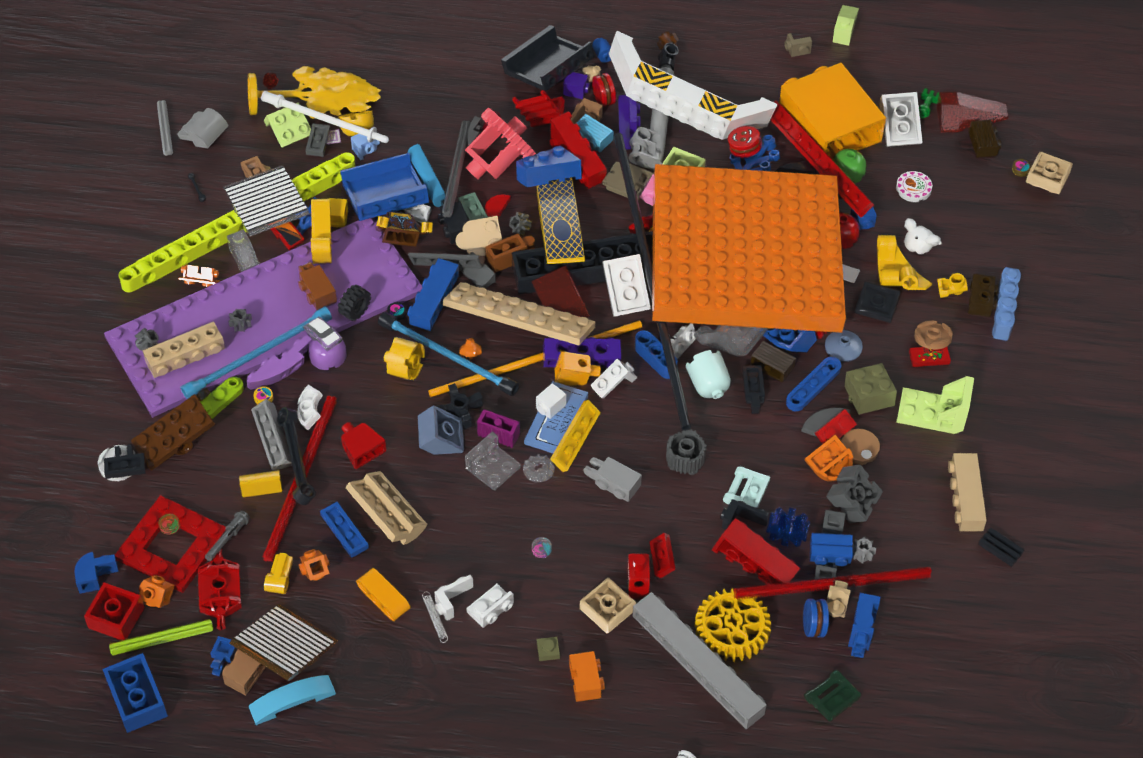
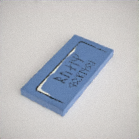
(548, 432)

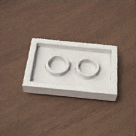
(626, 285)

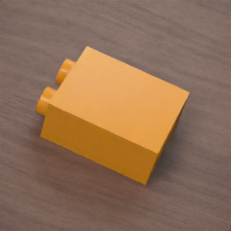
(833, 109)

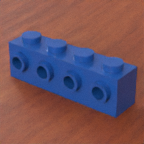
(434, 289)

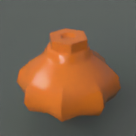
(470, 349)

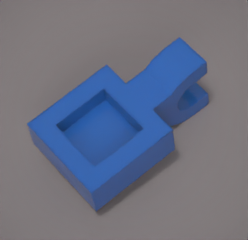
(221, 652)

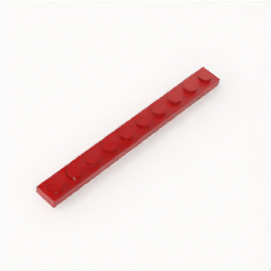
(820, 160)

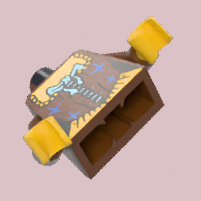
(401, 228)

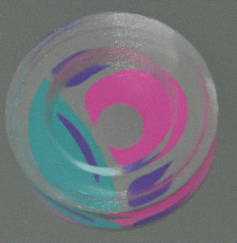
(541, 547)

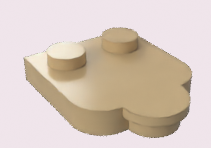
(478, 235)

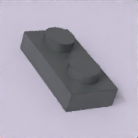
(318, 140)

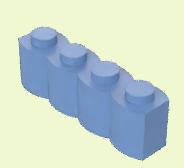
(1006, 303)

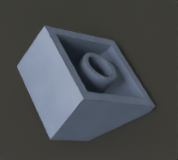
(440, 432)

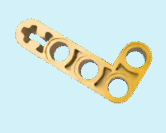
(321, 231)

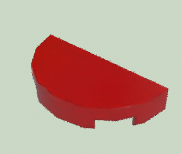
(496, 205)

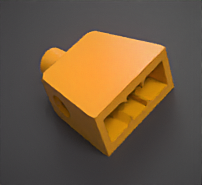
(574, 369)

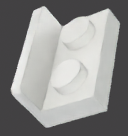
(490, 605)

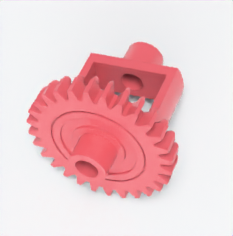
(496, 127)

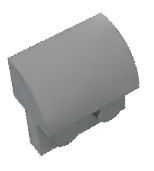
(203, 128)

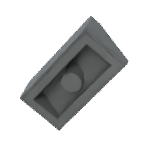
(479, 277)

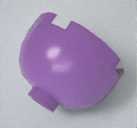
(326, 359)

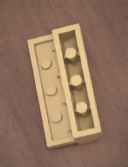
(387, 507)

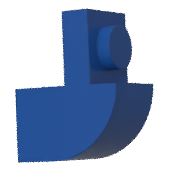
(89, 568)

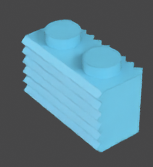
(596, 133)

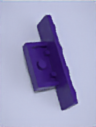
(628, 118)

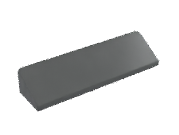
(428, 259)

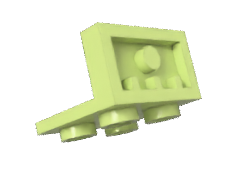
(288, 126)

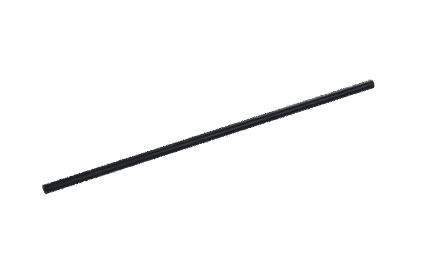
(648, 266)

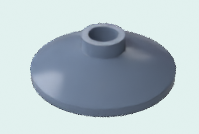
(843, 351)

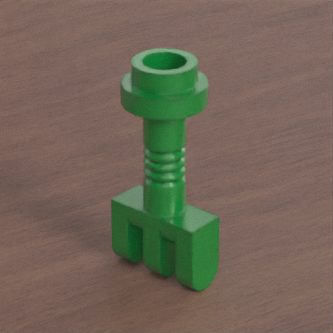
(924, 109)

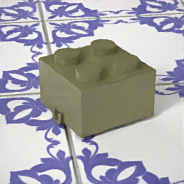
(870, 388)

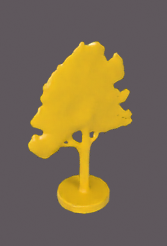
(329, 91)

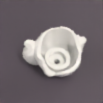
(925, 240)

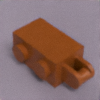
(500, 253)
(316, 286)

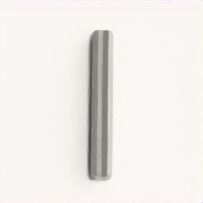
(164, 128)

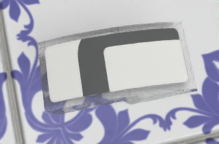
(323, 333)

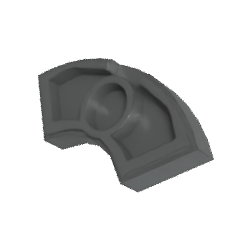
(819, 419)

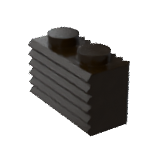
(984, 138)
(773, 361)

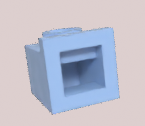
(361, 145)

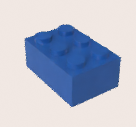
(135, 692)

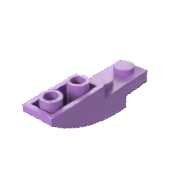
(276, 369)

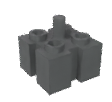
(854, 493)

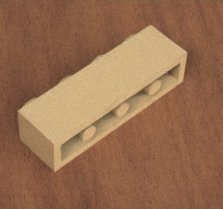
(967, 492)

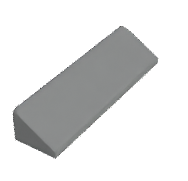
(272, 435)

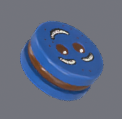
(815, 618)

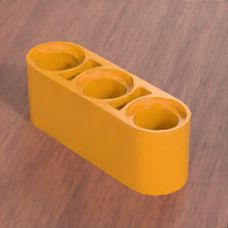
(383, 594)

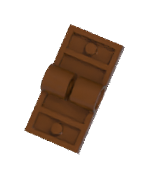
(173, 432)

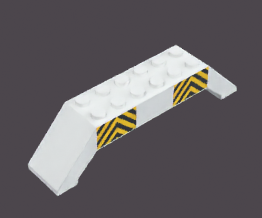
(681, 98)

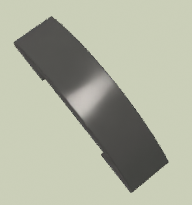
(832, 524)

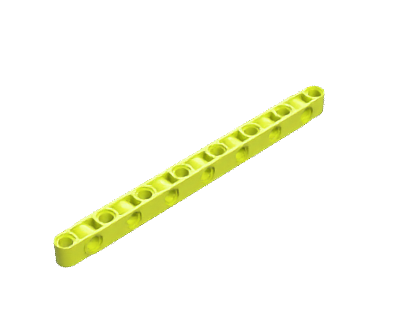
(215, 233)

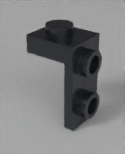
(745, 511)

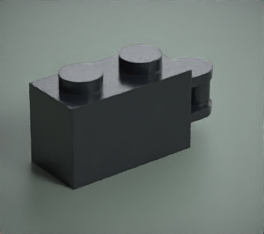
(455, 223)

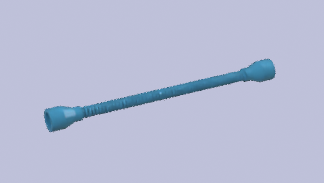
(195, 387)

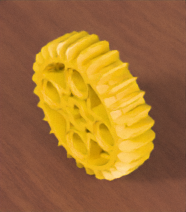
(732, 628)

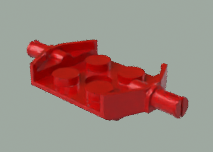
(223, 600)

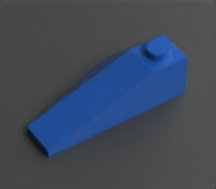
(791, 339)

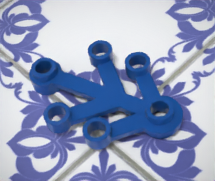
(768, 144)

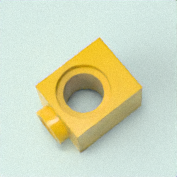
(339, 212)

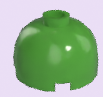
(851, 163)

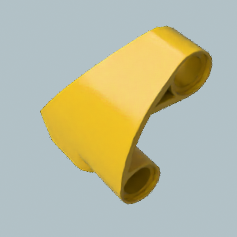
(894, 268)

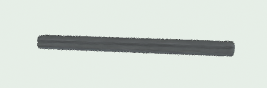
(456, 170)

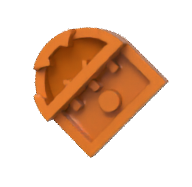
(830, 459)

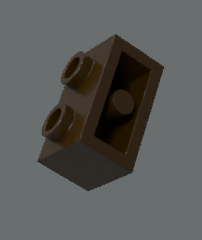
(982, 295)

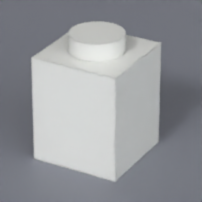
(550, 401)

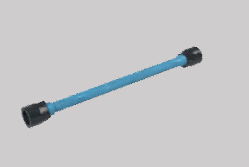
(505, 384)

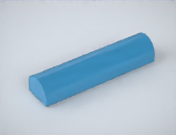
(426, 174)

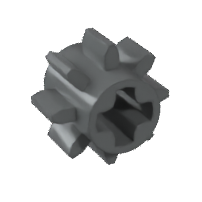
(520, 223)
(240, 320)
(146, 339)

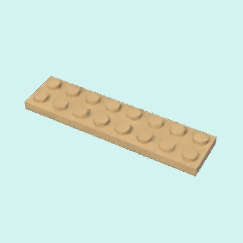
(519, 313)

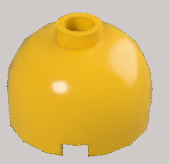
(362, 119)

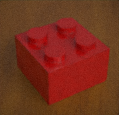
(114, 611)

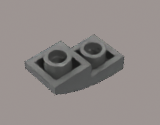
(474, 130)

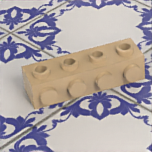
(183, 349)

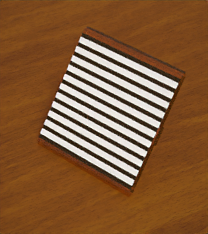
(283, 642)

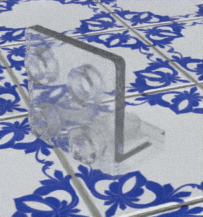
(490, 462)

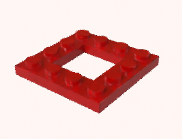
(134, 552)

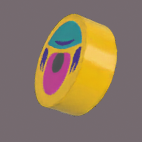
(263, 393)

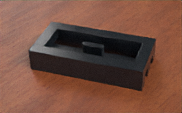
(1003, 544)

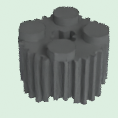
(686, 452)

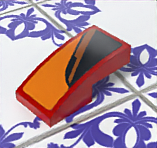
(288, 234)

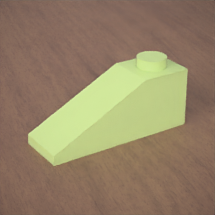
(845, 25)

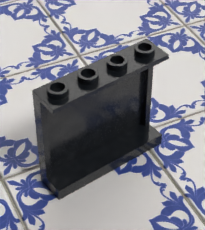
(546, 59)

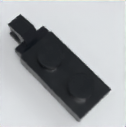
(753, 386)

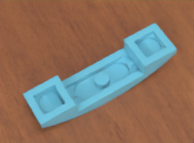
(290, 696)

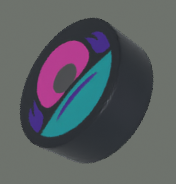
(397, 309)

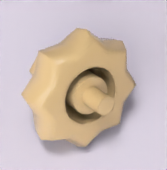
(591, 71)

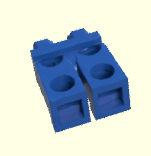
(863, 622)

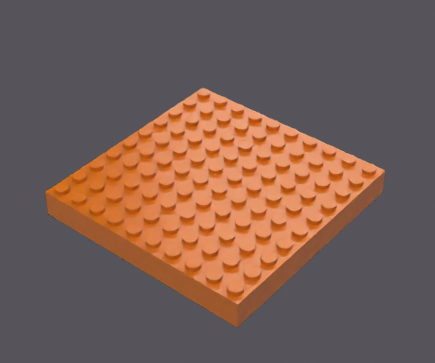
(747, 249)

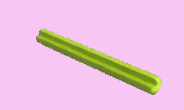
(161, 637)

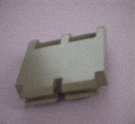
(615, 182)

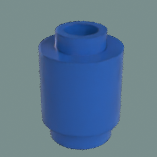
(602, 48)

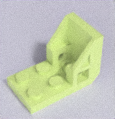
(936, 411)

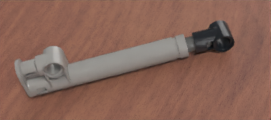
(646, 143)

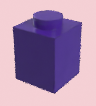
(576, 85)

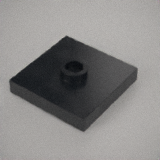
(877, 302)

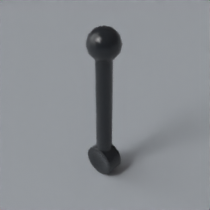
(202, 197)

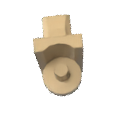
(838, 599)

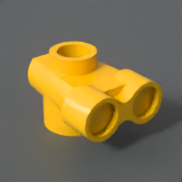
(954, 285)

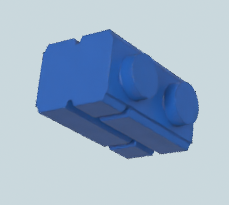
(831, 548)

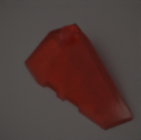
(959, 109)

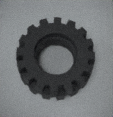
(354, 302)

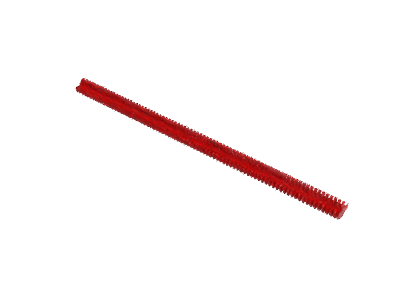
(308, 458)
(853, 580)

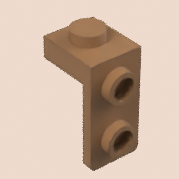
(587, 107)

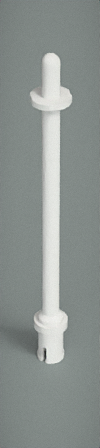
(279, 101)

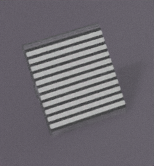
(266, 200)

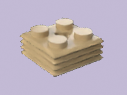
(1049, 172)
(607, 594)

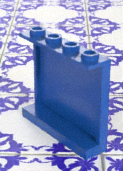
(383, 187)

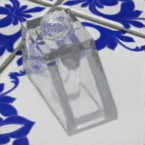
(242, 250)

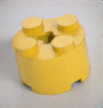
(404, 358)

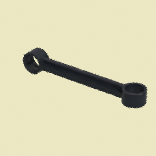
(304, 491)

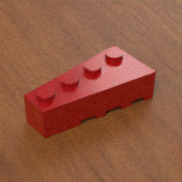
(568, 135)
(755, 554)

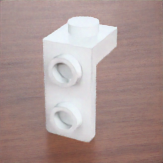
(612, 377)
(447, 592)

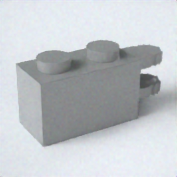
(614, 477)

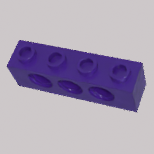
(590, 345)

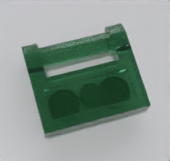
(836, 700)

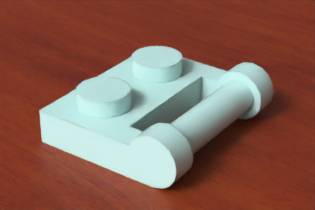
(753, 490)

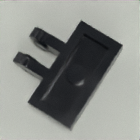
(124, 465)

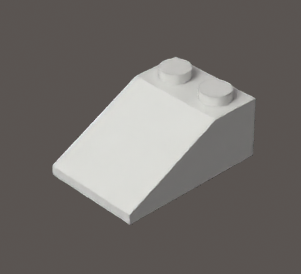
(902, 119)

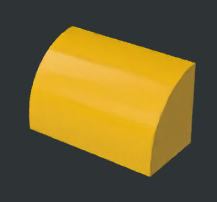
(260, 483)

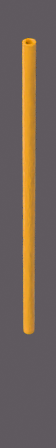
(527, 361)

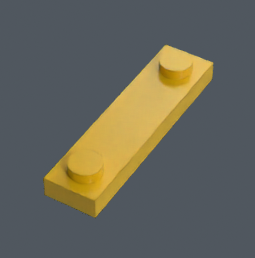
(575, 436)

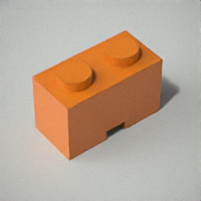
(584, 672)

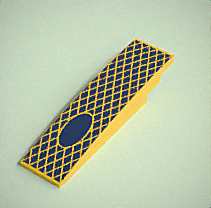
(560, 222)

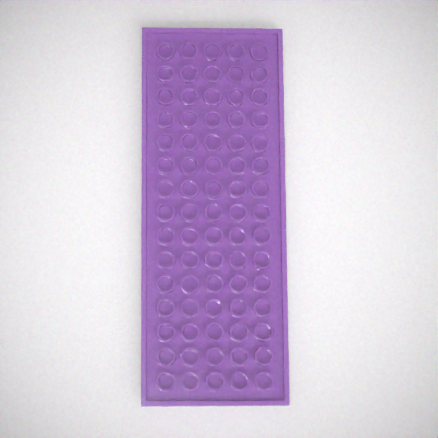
(276, 306)

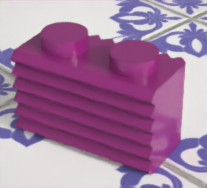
(506, 428)

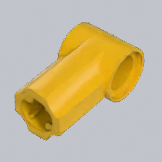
(278, 579)

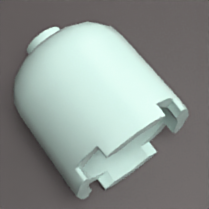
(709, 374)

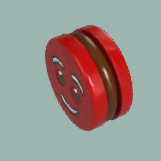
(604, 89)
(744, 141)

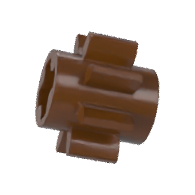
(665, 38)

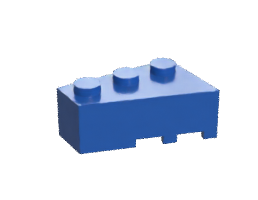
(548, 166)

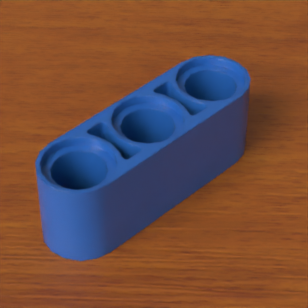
(652, 352)

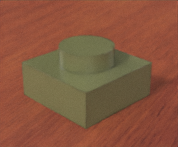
(548, 649)

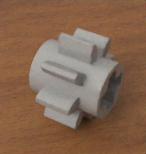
(863, 550)

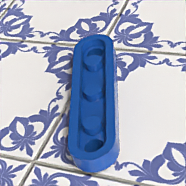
(813, 384)

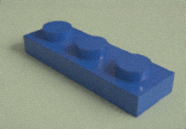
(344, 529)

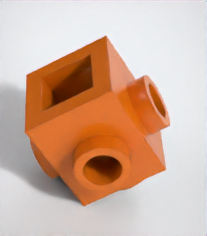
(319, 569)
(156, 591)

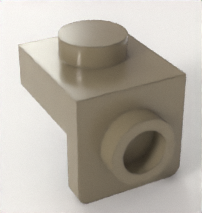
(798, 46)

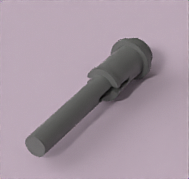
(241, 518)

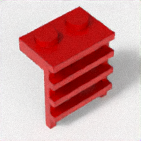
(540, 109)

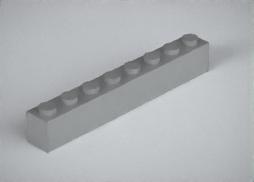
(699, 660)

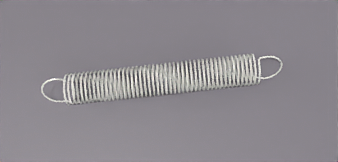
(439, 625)

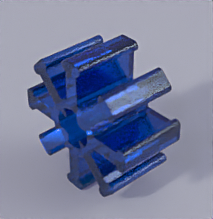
(788, 526)

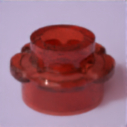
(270, 80)

